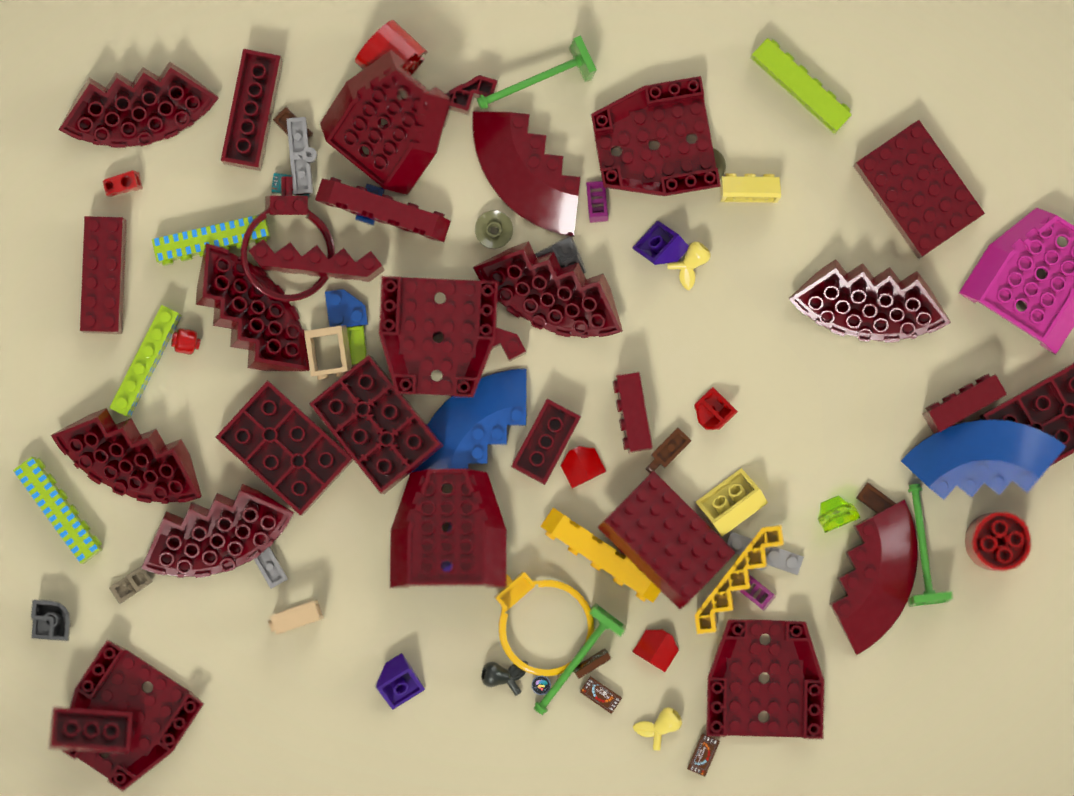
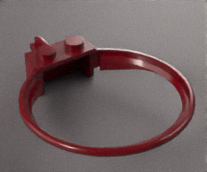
(286, 205)

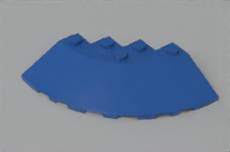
(475, 422)
(983, 453)

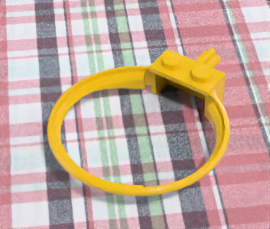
(510, 595)

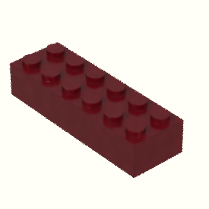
(251, 109)
(103, 275)

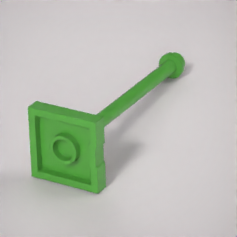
(581, 59)
(929, 596)
(606, 621)

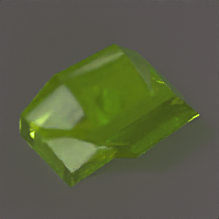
(836, 513)

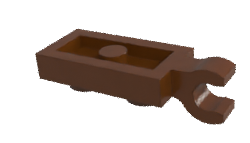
(668, 450)

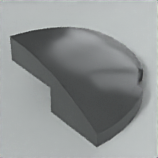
(565, 252)

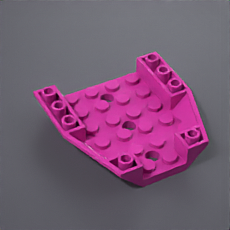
(1009, 275)

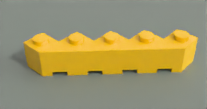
(599, 553)
(737, 578)

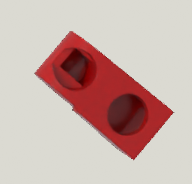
(122, 183)

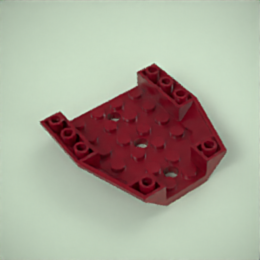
(661, 114)
(414, 127)
(412, 317)
(473, 545)
(790, 696)
(158, 717)

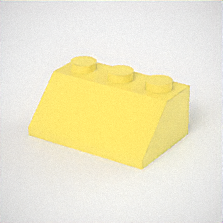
(750, 188)
(731, 502)

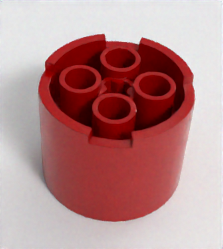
(395, 38)
(982, 542)

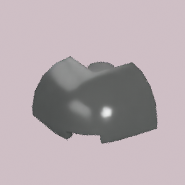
(50, 620)

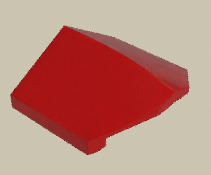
(714, 410)
(582, 465)
(657, 648)

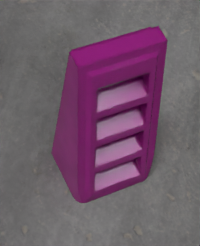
(593, 215)
(766, 602)

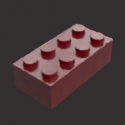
(961, 405)
(633, 411)
(546, 441)
(90, 730)

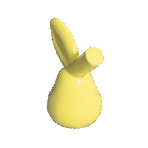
(695, 256)
(667, 722)

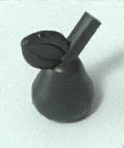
(496, 675)

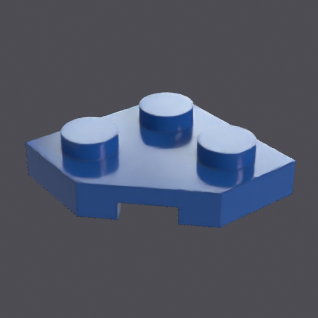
(345, 309)

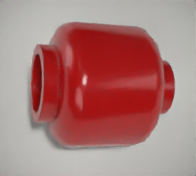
(185, 341)

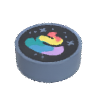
(541, 685)

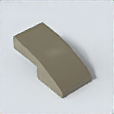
(130, 585)

